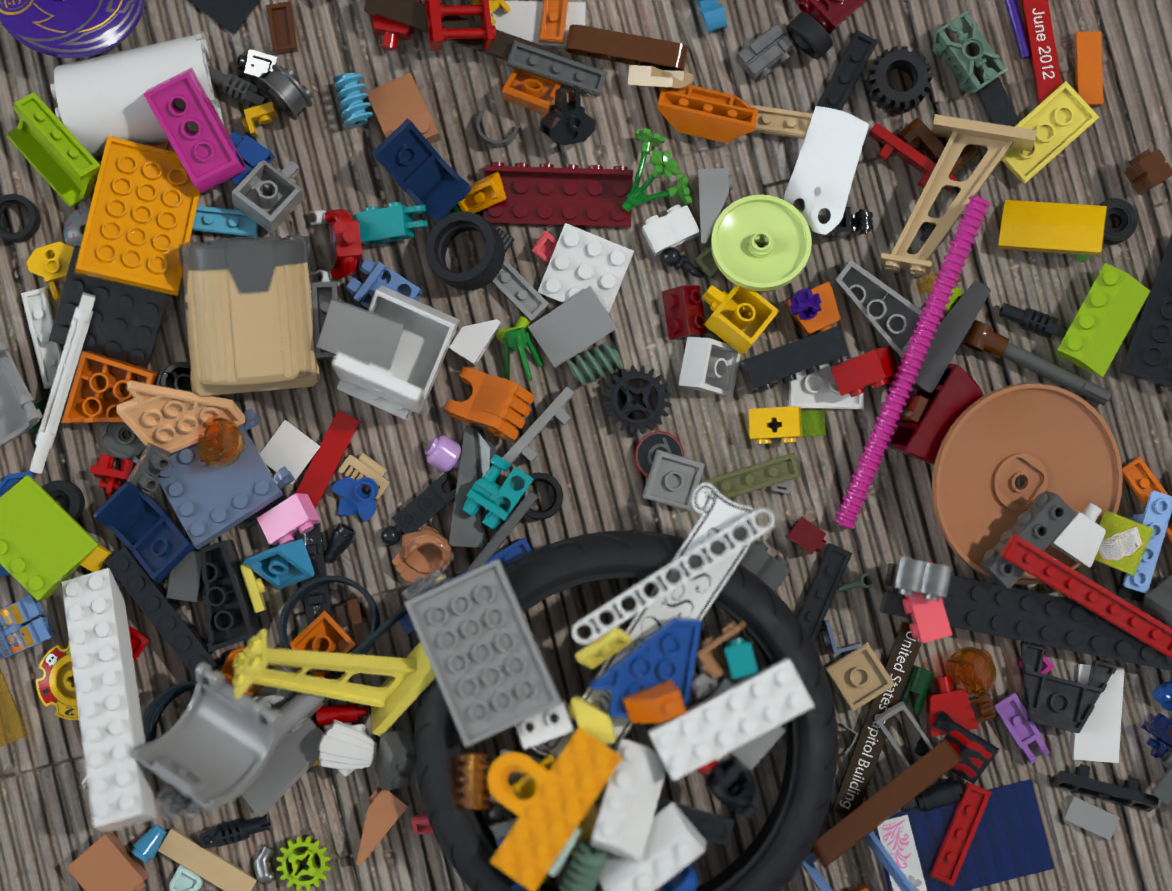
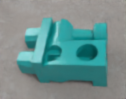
(497, 498)

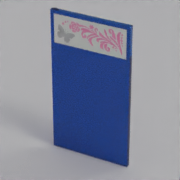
(1004, 847)

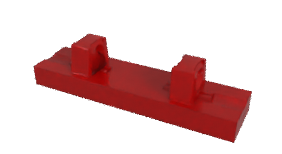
(894, 144)

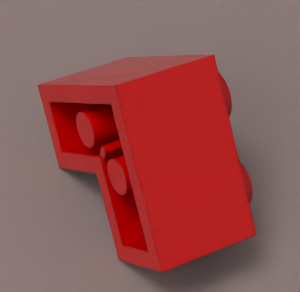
(871, 368)

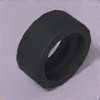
(809, 35)
(33, 222)
(558, 499)

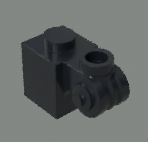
(859, 222)

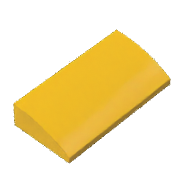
(1052, 227)

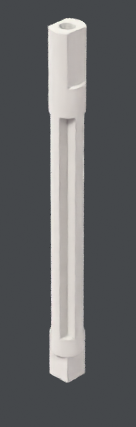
(62, 381)

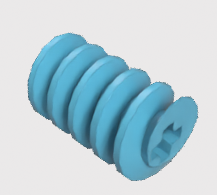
(352, 99)

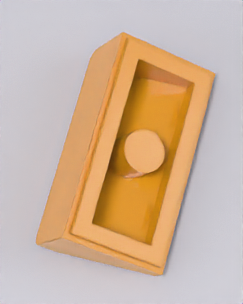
(483, 194)

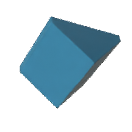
(283, 564)

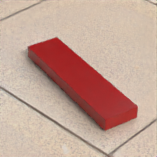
(328, 457)
(960, 833)

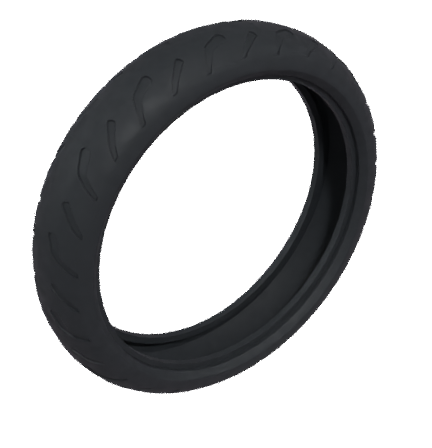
(778, 633)

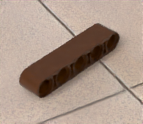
(625, 48)

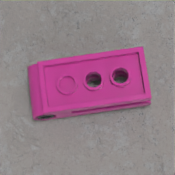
(207, 153)

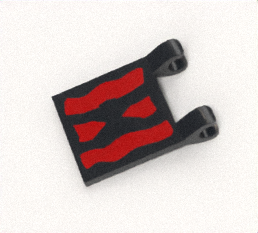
(973, 749)

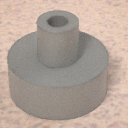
(703, 686)

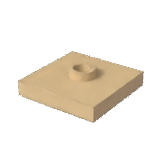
(860, 676)

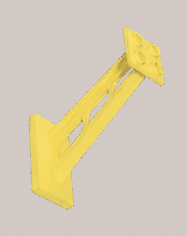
(405, 680)

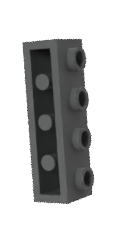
(1037, 526)

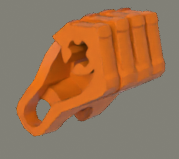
(493, 403)

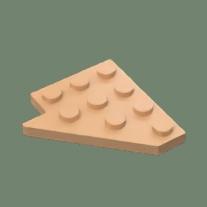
(172, 416)

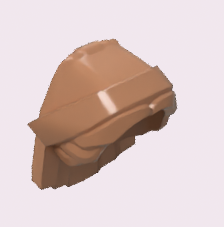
(422, 554)

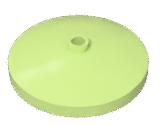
(764, 223)

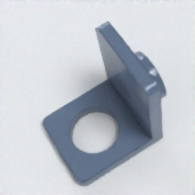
(828, 640)

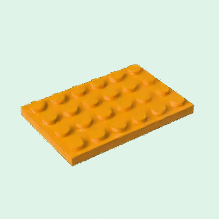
(138, 217)

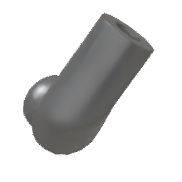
(261, 867)

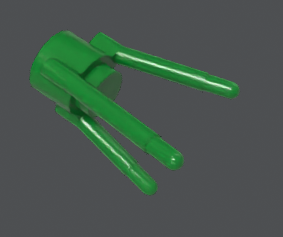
(517, 340)

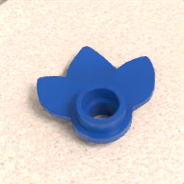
(353, 497)

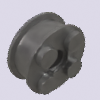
(286, 91)

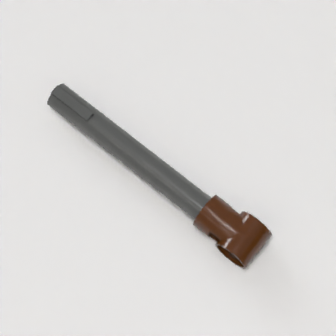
(982, 338)

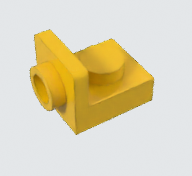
(261, 113)

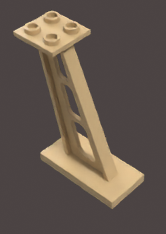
(960, 133)

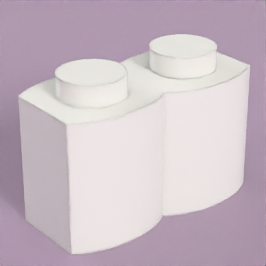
(670, 229)

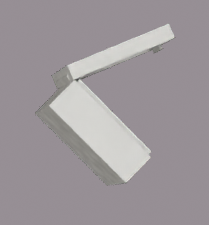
(417, 357)

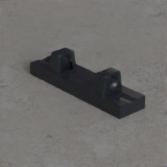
(316, 603)
(1126, 795)

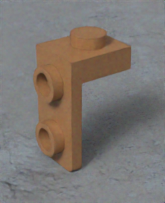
(711, 660)

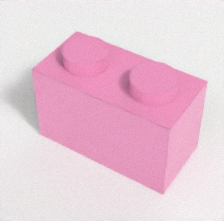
(288, 519)

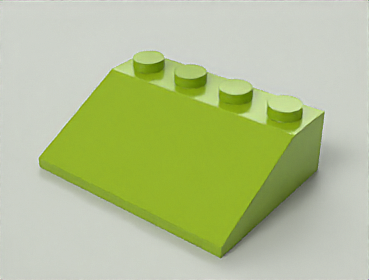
(40, 539)

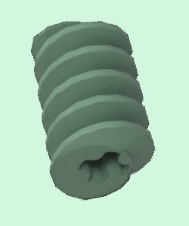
(595, 364)
(584, 868)

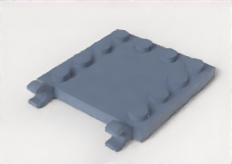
(219, 498)

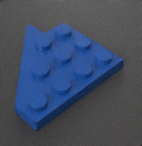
(660, 657)

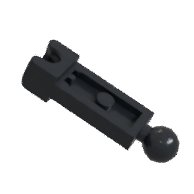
(418, 511)

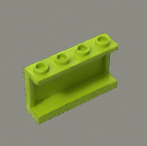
(53, 150)

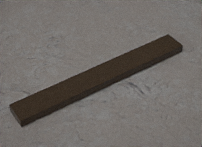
(414, 16)

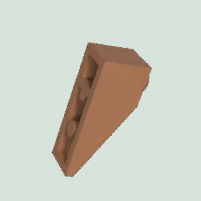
(380, 817)

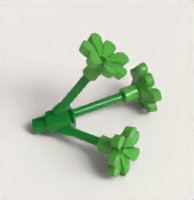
(662, 165)

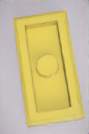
(255, 588)
(603, 648)

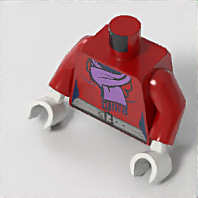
(344, 243)

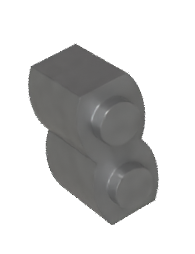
(922, 577)

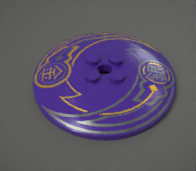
(70, 26)

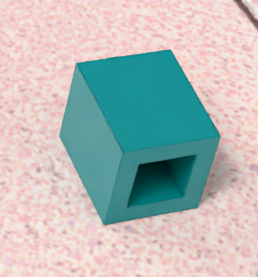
(740, 658)

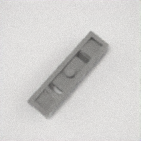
(554, 410)

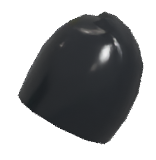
(732, 783)

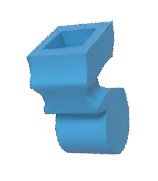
(712, 15)

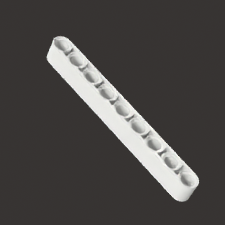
(665, 586)

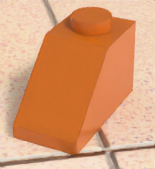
(655, 704)

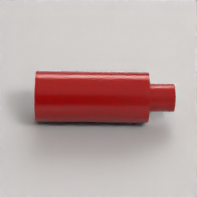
(342, 713)

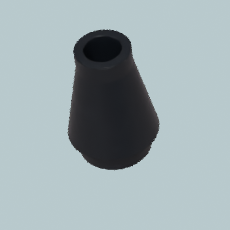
(340, 540)

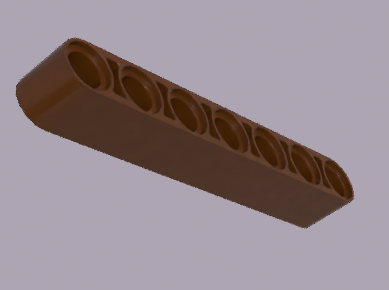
(885, 803)

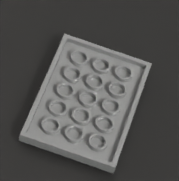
(483, 653)

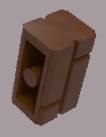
(1148, 170)

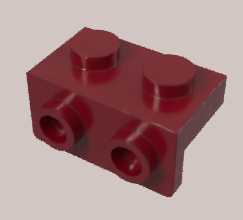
(684, 311)

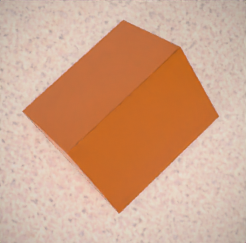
(530, 91)

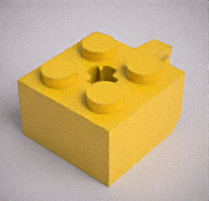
(738, 316)

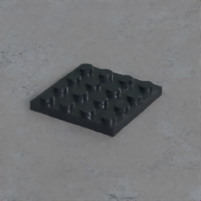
(122, 320)

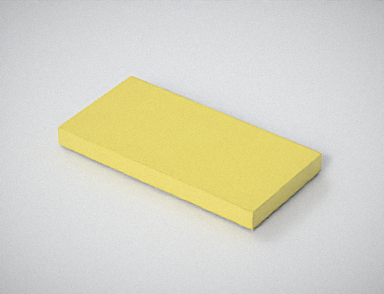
(1057, 124)

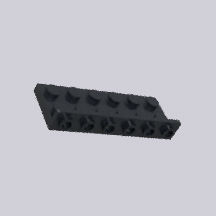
(1151, 345)

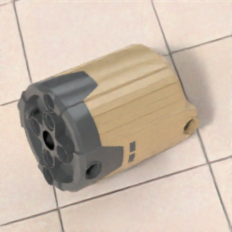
(249, 314)

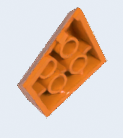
(101, 386)

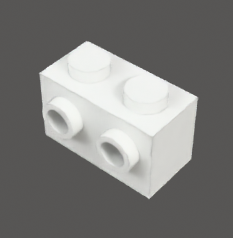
(546, 726)

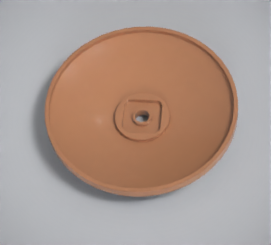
(1028, 432)

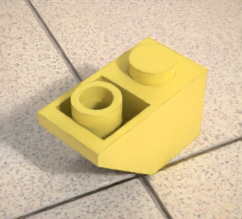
(592, 719)

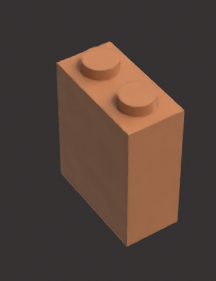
(108, 867)

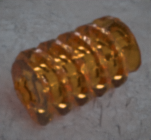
(473, 780)

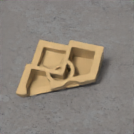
(656, 77)

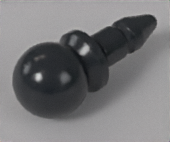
(672, 258)

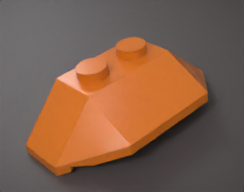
(707, 113)

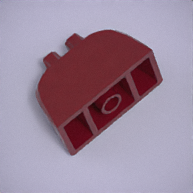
(944, 405)

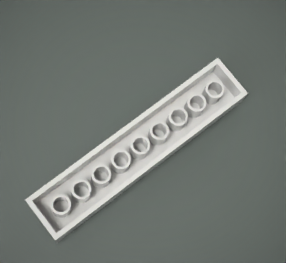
(107, 700)

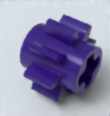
(805, 304)

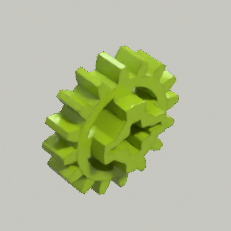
(312, 868)

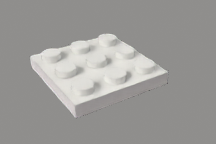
(583, 262)

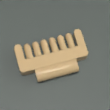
(368, 468)

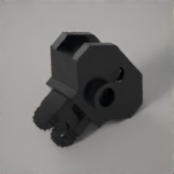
(567, 119)

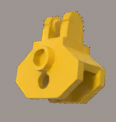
(51, 268)

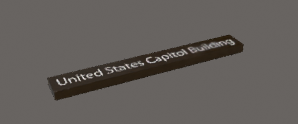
(871, 737)

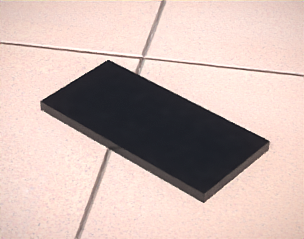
(227, 13)

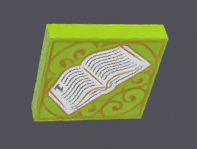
(1123, 543)

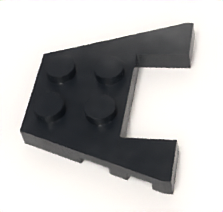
(1057, 700)

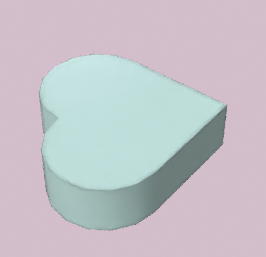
(185, 880)

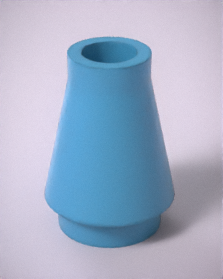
(149, 843)

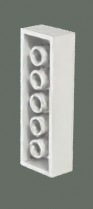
(731, 718)

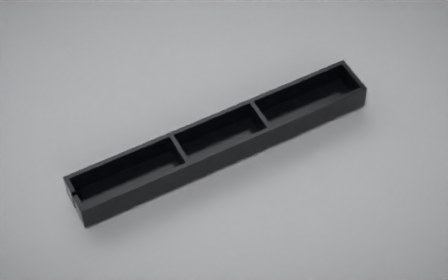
(1032, 619)

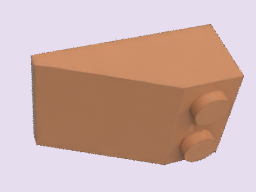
(402, 100)

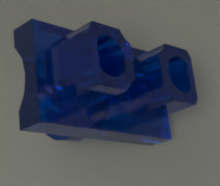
(1158, 728)

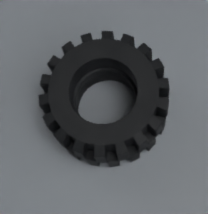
(905, 61)

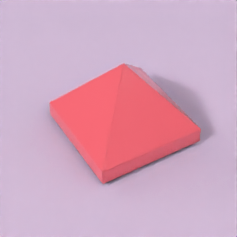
(545, 246)
(421, 824)

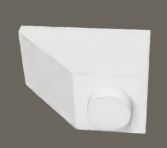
(474, 340)

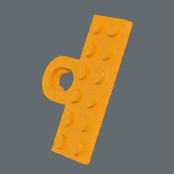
(555, 808)

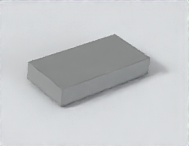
(1090, 817)

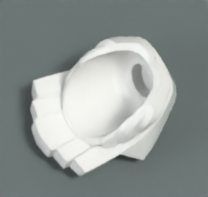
(346, 747)

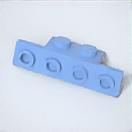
(1157, 517)

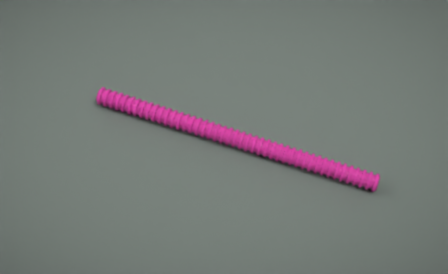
(912, 361)

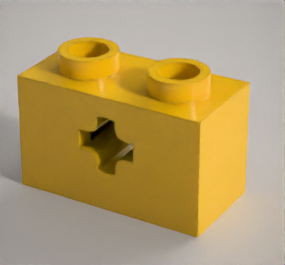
(761, 418)

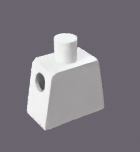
(1081, 536)

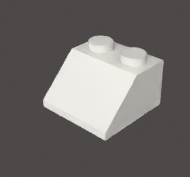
(709, 366)

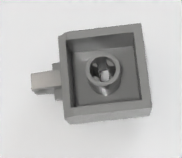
(268, 194)

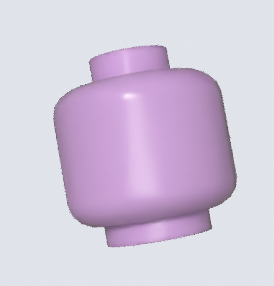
(443, 453)

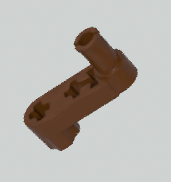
(919, 134)

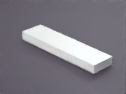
(40, 321)

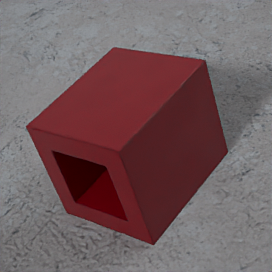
(806, 536)

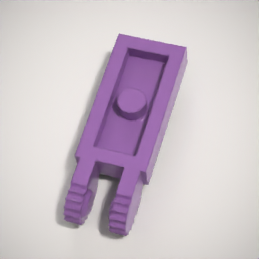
(1021, 730)

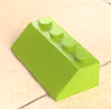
(1103, 320)

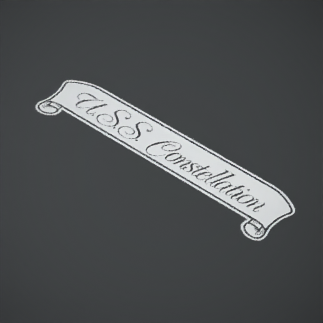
(686, 601)

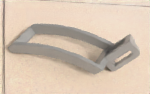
(889, 713)

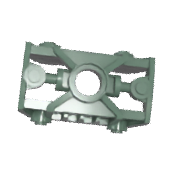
(960, 62)

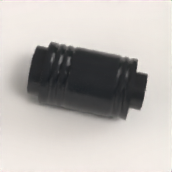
(939, 795)

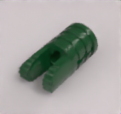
(918, 683)

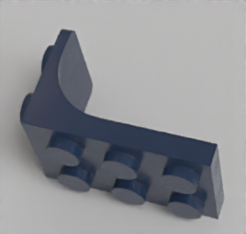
(421, 171)
(145, 530)

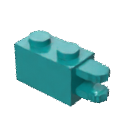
(389, 223)

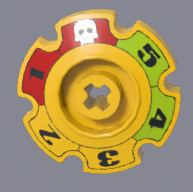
(58, 683)

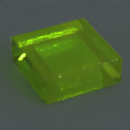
(813, 423)

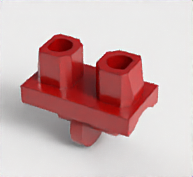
(105, 470)

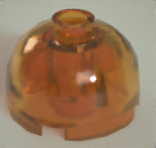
(221, 442)
(973, 669)

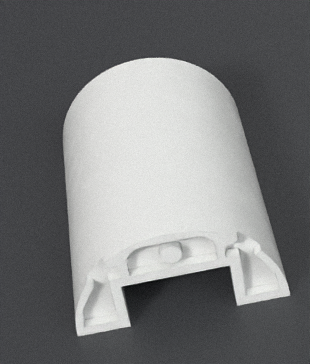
(107, 97)

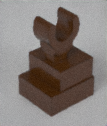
(983, 707)

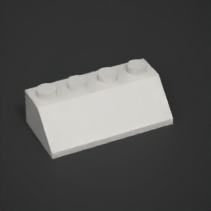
(630, 802)
(668, 849)

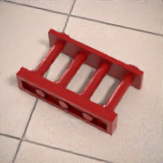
(438, 34)

